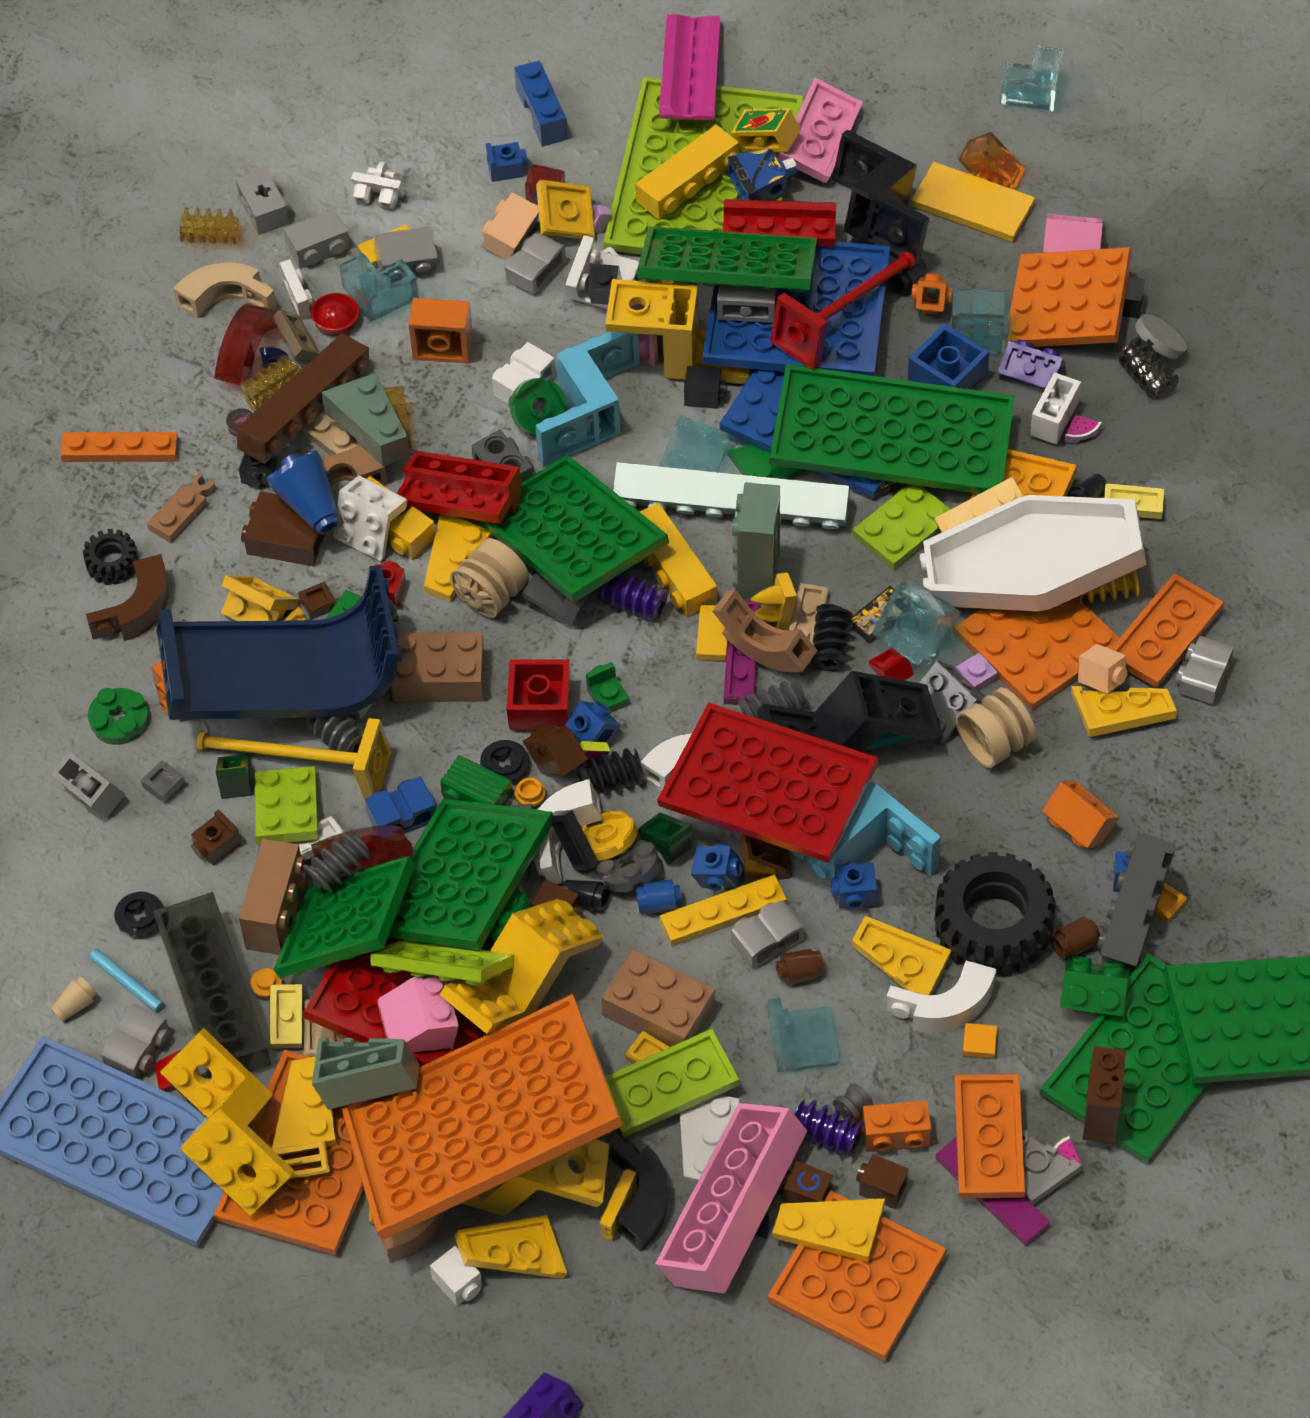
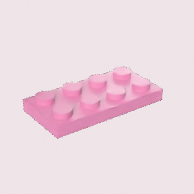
(822, 120)

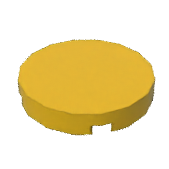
(611, 834)

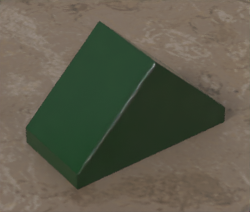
(234, 776)

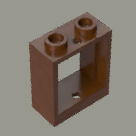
(1104, 1094)

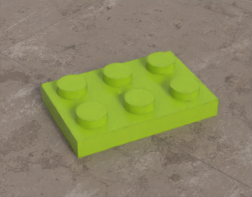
(901, 525)
(286, 805)

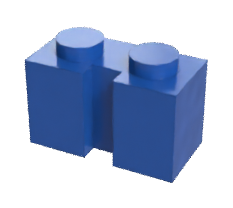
(406, 807)

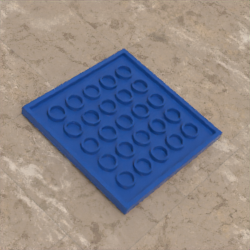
(850, 334)

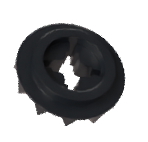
(500, 751)
(131, 905)

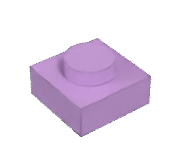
(978, 671)

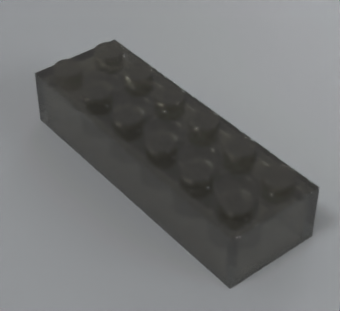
(211, 979)

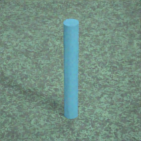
(126, 980)

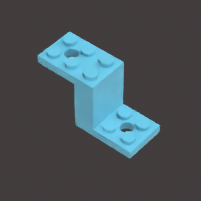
(593, 403)
(879, 819)

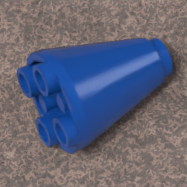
(307, 490)

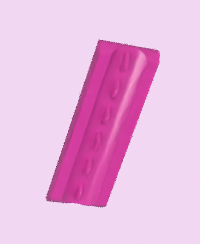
(690, 67)

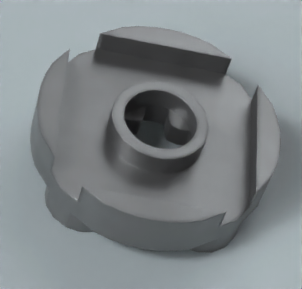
(632, 866)

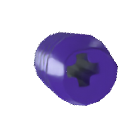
(634, 597)
(828, 1128)

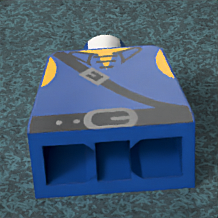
(760, 174)

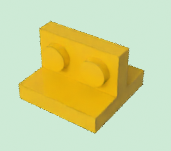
(255, 599)

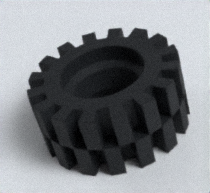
(110, 543)

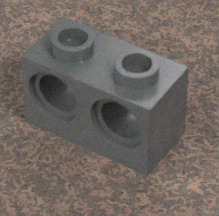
(502, 450)

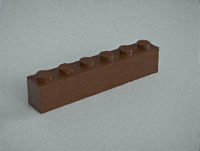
(301, 398)

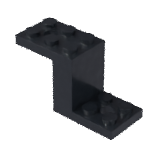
(879, 196)
(863, 710)

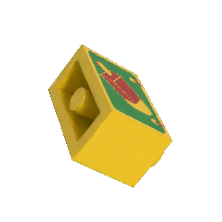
(766, 130)

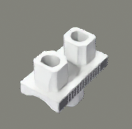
(378, 181)

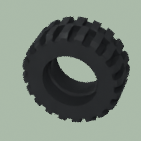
(1001, 879)

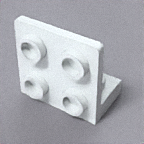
(579, 274)
(366, 515)

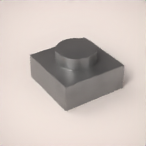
(162, 781)

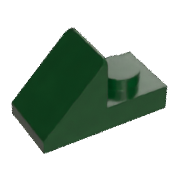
(669, 834)

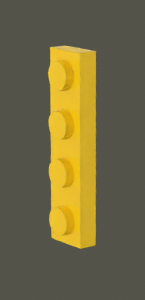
(720, 910)

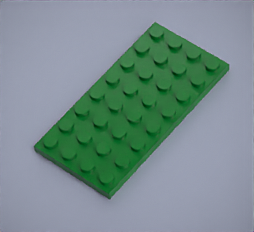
(891, 429)

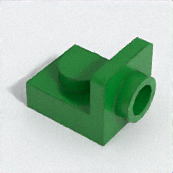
(606, 688)

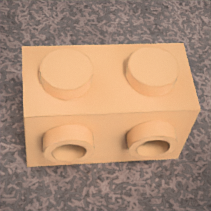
(511, 226)

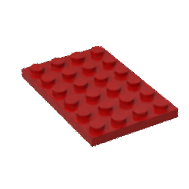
(768, 782)
(349, 1004)

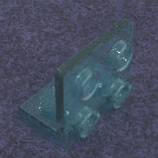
(696, 446)
(802, 1037)

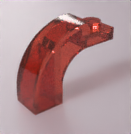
(241, 343)
(384, 843)

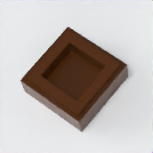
(317, 600)

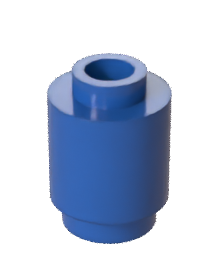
(658, 897)

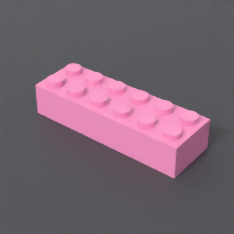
(731, 1198)

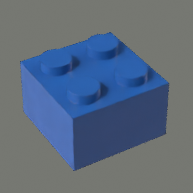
(948, 360)

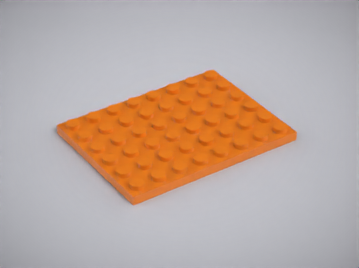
(481, 1117)

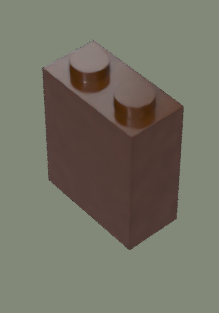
(279, 532)

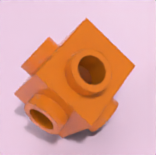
(928, 304)

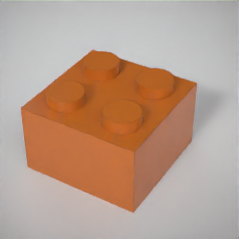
(441, 330)

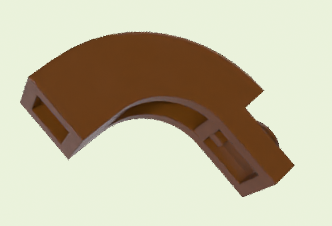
(141, 609)

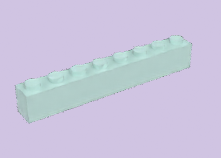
(717, 493)

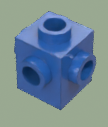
(592, 722)
(716, 867)
(854, 885)

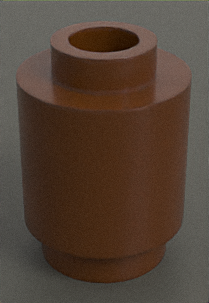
(1075, 938)
(800, 966)

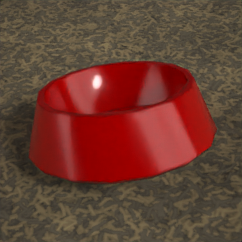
(335, 313)

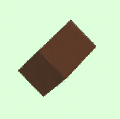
(763, 860)

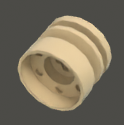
(489, 577)
(995, 727)

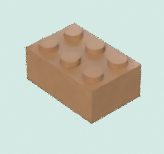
(440, 667)
(272, 896)
(657, 1000)

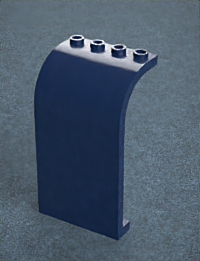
(281, 665)

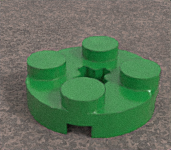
(535, 390)
(113, 701)

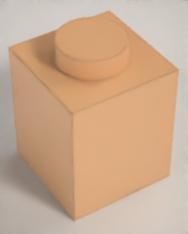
(1102, 668)

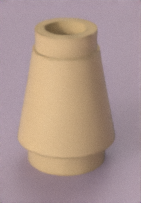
(73, 999)

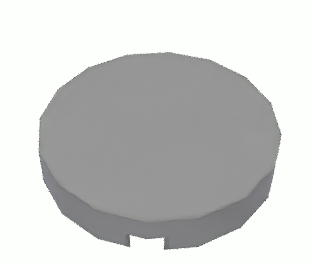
(1165, 338)

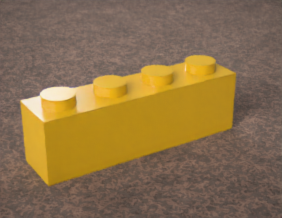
(686, 172)
(679, 567)

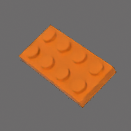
(1166, 629)
(989, 1136)

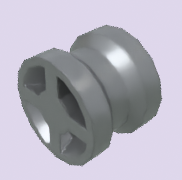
(852, 1102)

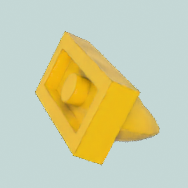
(778, 602)

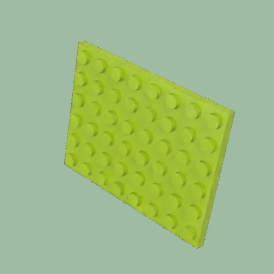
(656, 140)

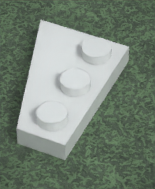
(701, 1132)

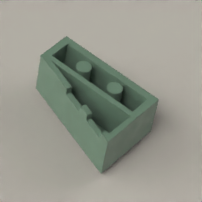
(369, 417)
(362, 1071)

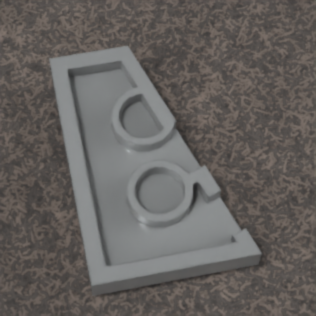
(1044, 1168)

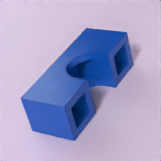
(539, 96)

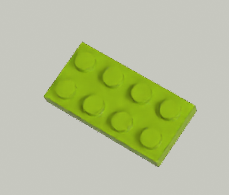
(443, 961)
(671, 1082)

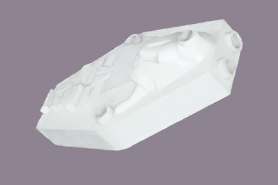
(1034, 552)

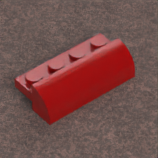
(782, 218)
(461, 486)

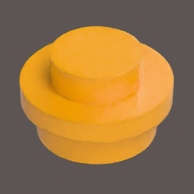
(530, 791)
(261, 982)

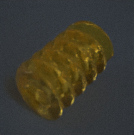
(209, 226)
(268, 382)

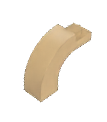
(220, 282)

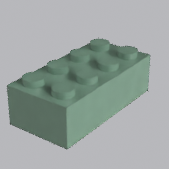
(756, 538)

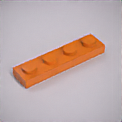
(119, 447)

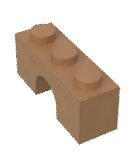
(353, 463)

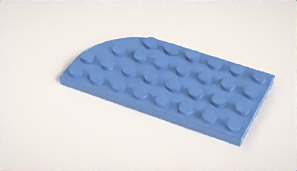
(108, 1139)

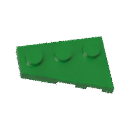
(755, 462)

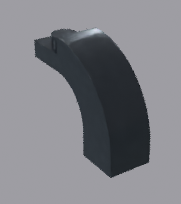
(648, 1210)

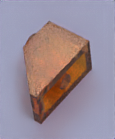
(991, 161)

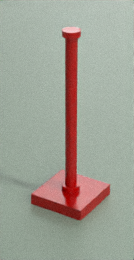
(803, 332)

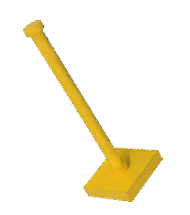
(369, 762)

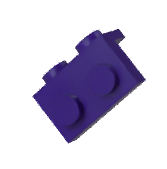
(547, 1399)

